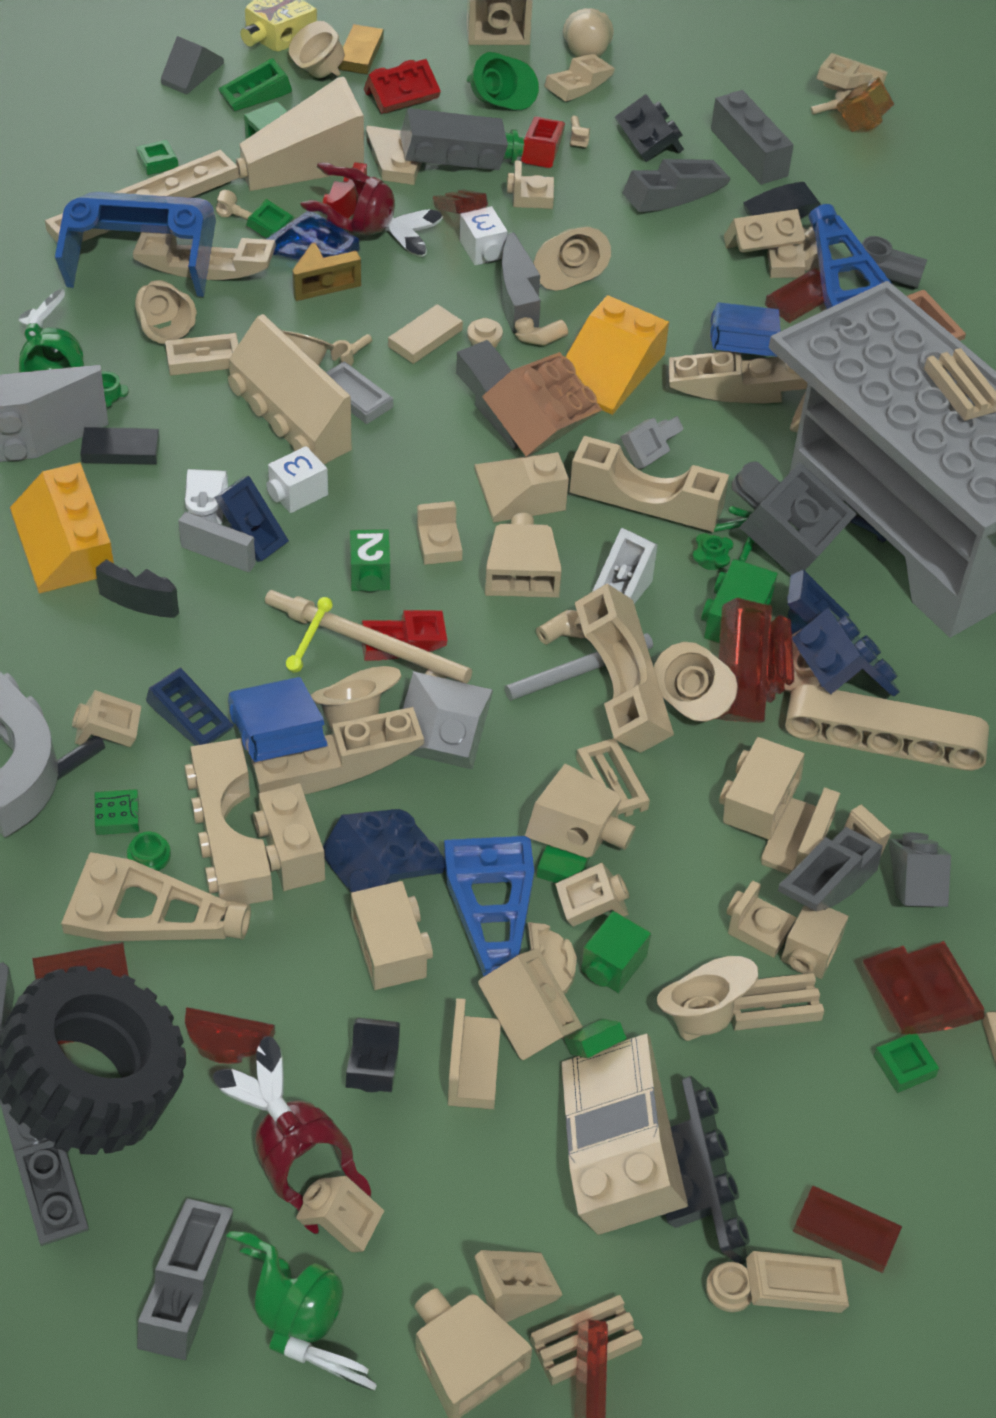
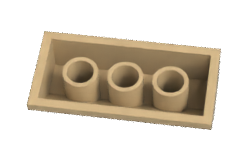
(291, 391)

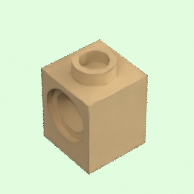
(814, 940)

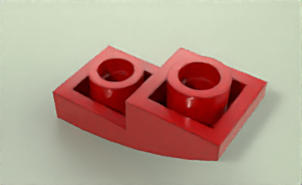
(344, 195)

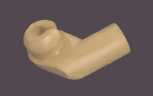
(540, 336)
(563, 624)

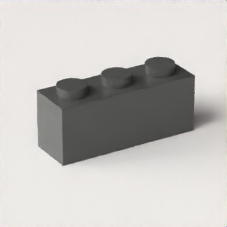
(752, 137)
(453, 139)

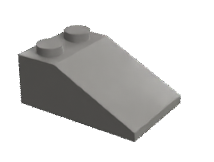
(48, 409)

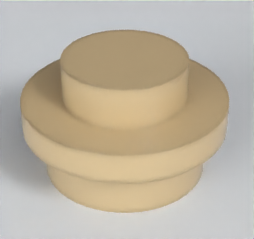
(483, 330)
(729, 1287)

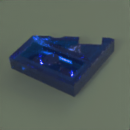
(308, 228)

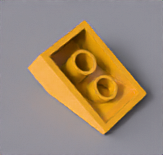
(617, 350)

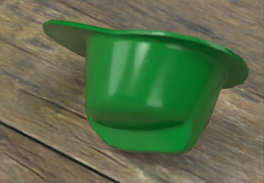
(503, 81)

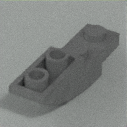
(46, 1183)

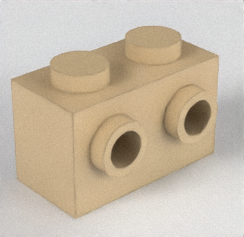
(762, 787)
(291, 837)
(390, 934)

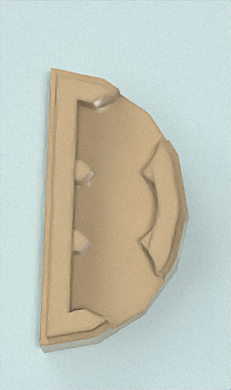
(556, 951)

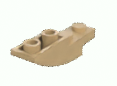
(730, 379)
(352, 752)

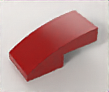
(417, 627)

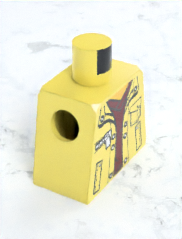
(276, 22)

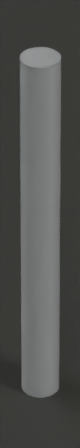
(559, 674)

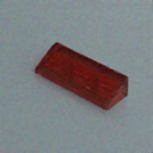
(746, 653)

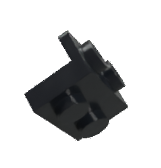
(647, 127)

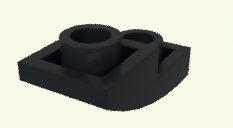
(783, 198)
(142, 594)

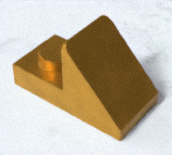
(322, 276)

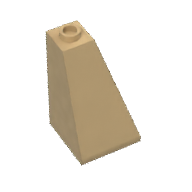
(318, 130)

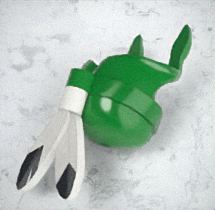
(50, 346)
(299, 1309)

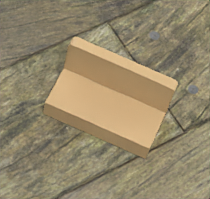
(800, 832)
(529, 1003)
(473, 1060)

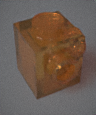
(865, 105)

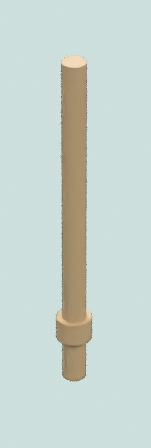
(305, 610)

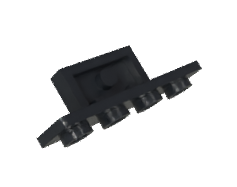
(704, 1173)

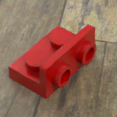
(402, 85)

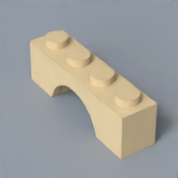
(607, 476)
(637, 707)
(238, 862)

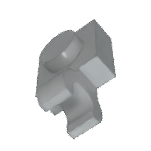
(648, 440)

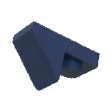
(251, 515)
(808, 601)

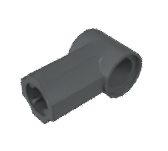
(896, 265)

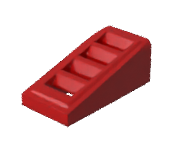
(542, 142)

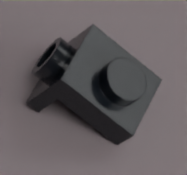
(373, 1055)

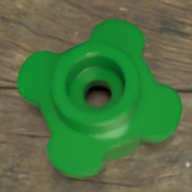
(112, 387)
(712, 551)

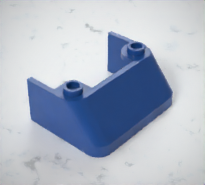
(139, 213)

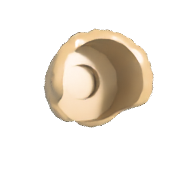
(588, 32)
(163, 303)

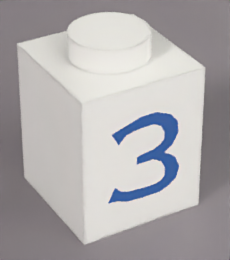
(482, 235)
(297, 479)

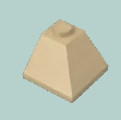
(523, 485)

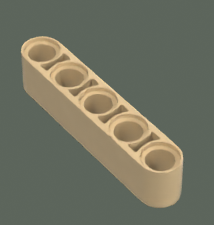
(888, 727)

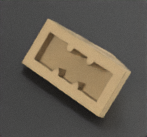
(516, 1282)

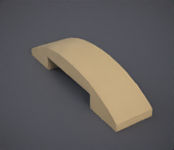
(163, 254)

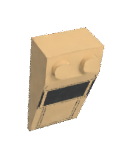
(620, 1137)

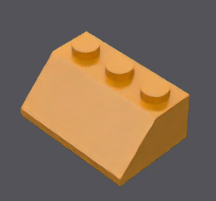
(61, 529)

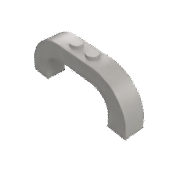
(33, 768)

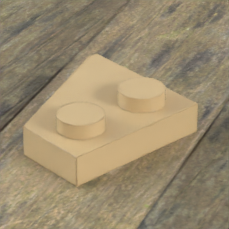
(846, 73)
(389, 156)

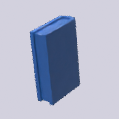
(743, 328)
(277, 719)

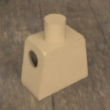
(523, 560)
(578, 815)
(467, 1351)

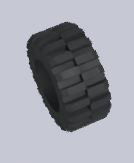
(66, 1101)

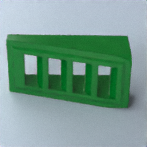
(265, 81)

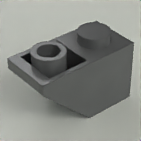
(920, 870)

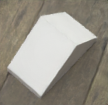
(629, 565)

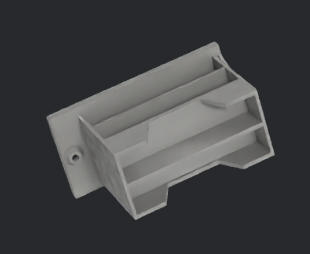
(898, 446)

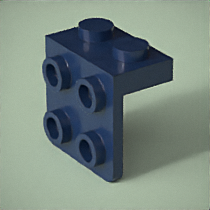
(838, 653)
(380, 849)

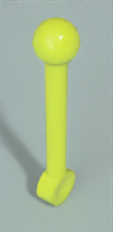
(294, 662)

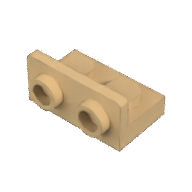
(765, 231)

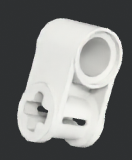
(201, 490)

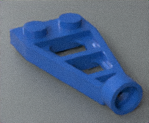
(831, 230)
(491, 862)

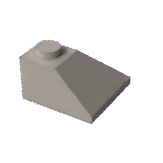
(449, 718)

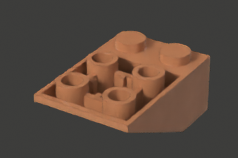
(542, 402)

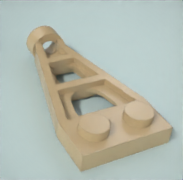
(101, 891)

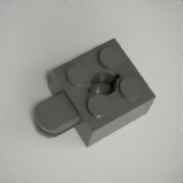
(797, 499)

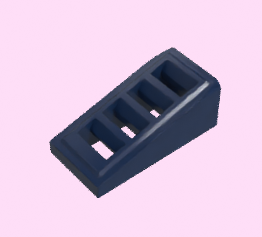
(179, 682)

